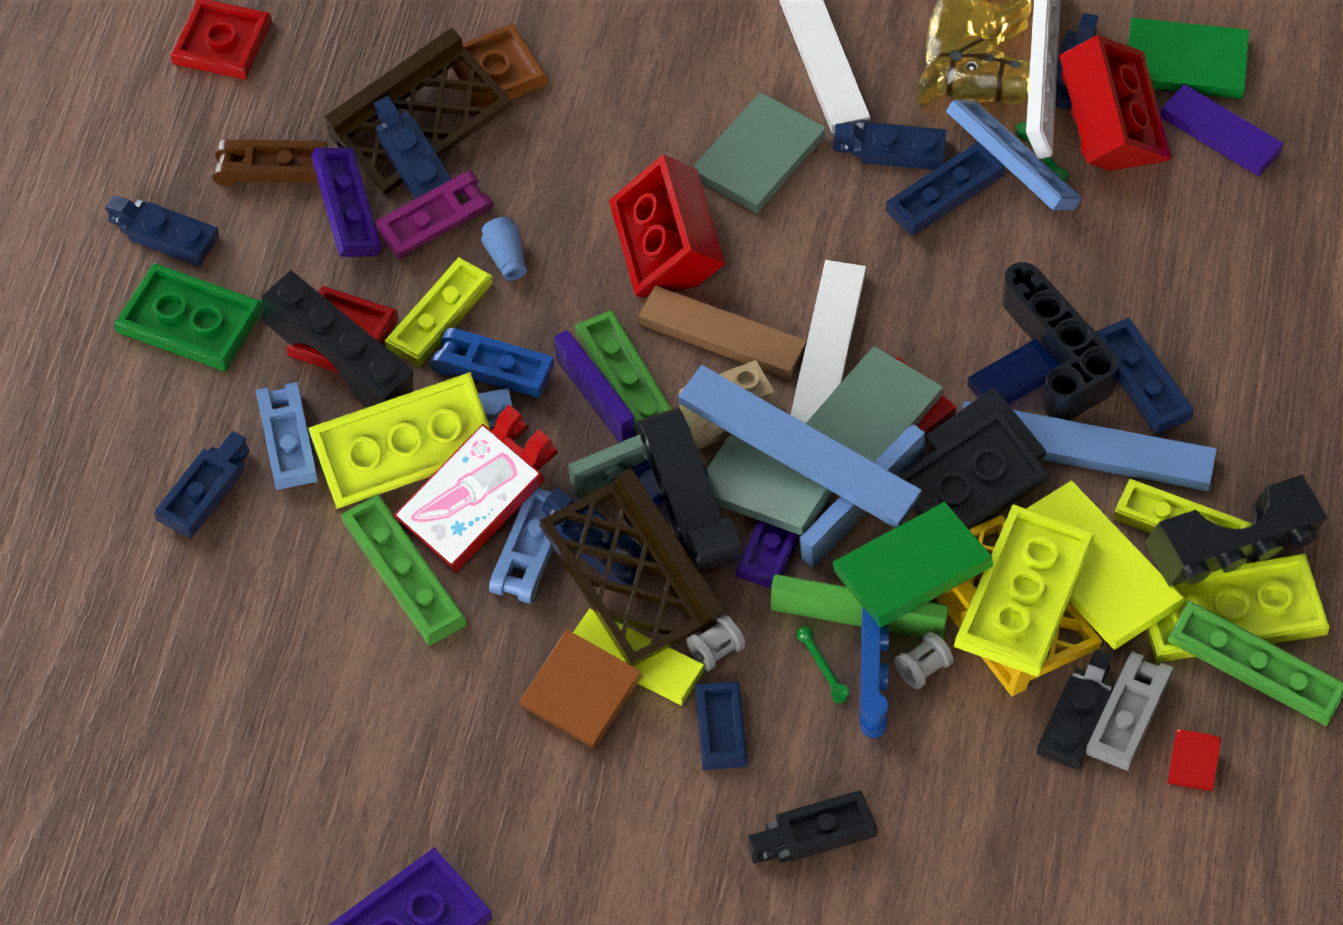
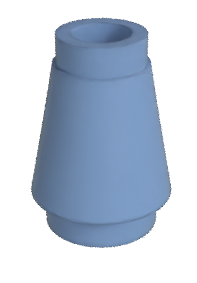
(505, 247)

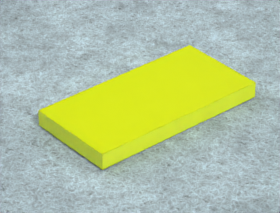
(396, 439)
(1118, 585)
(1025, 590)
(1264, 597)

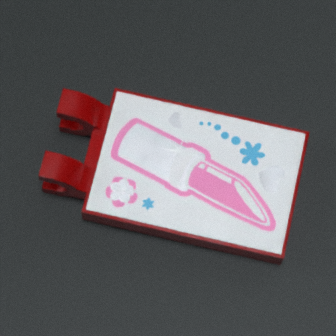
(477, 489)

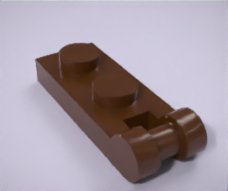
(265, 161)

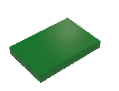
(1192, 54)
(189, 317)
(912, 564)

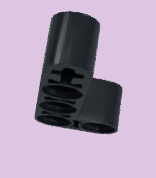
(1056, 326)
(687, 492)

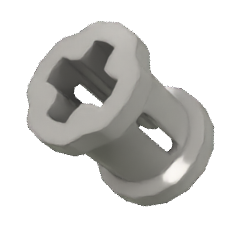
(716, 642)
(923, 660)

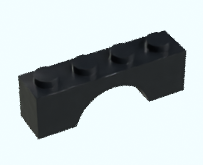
(308, 318)
(1194, 547)

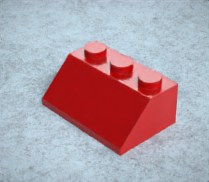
(1114, 105)
(666, 228)

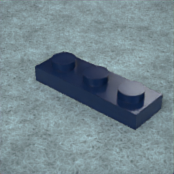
(945, 188)
(1146, 378)

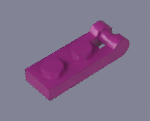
(433, 214)

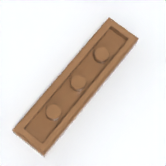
(722, 332)

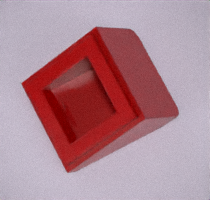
(1194, 760)

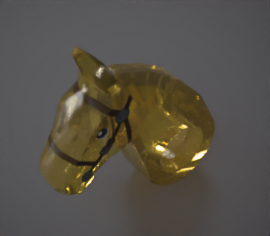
(964, 52)

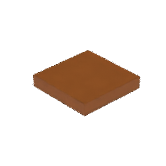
(508, 63)
(580, 689)

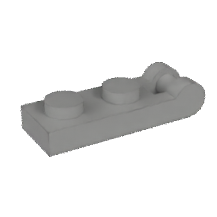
(1129, 711)

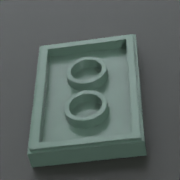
(759, 152)
(875, 404)
(764, 487)

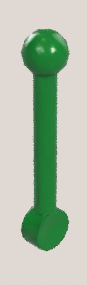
(1061, 172)
(839, 691)

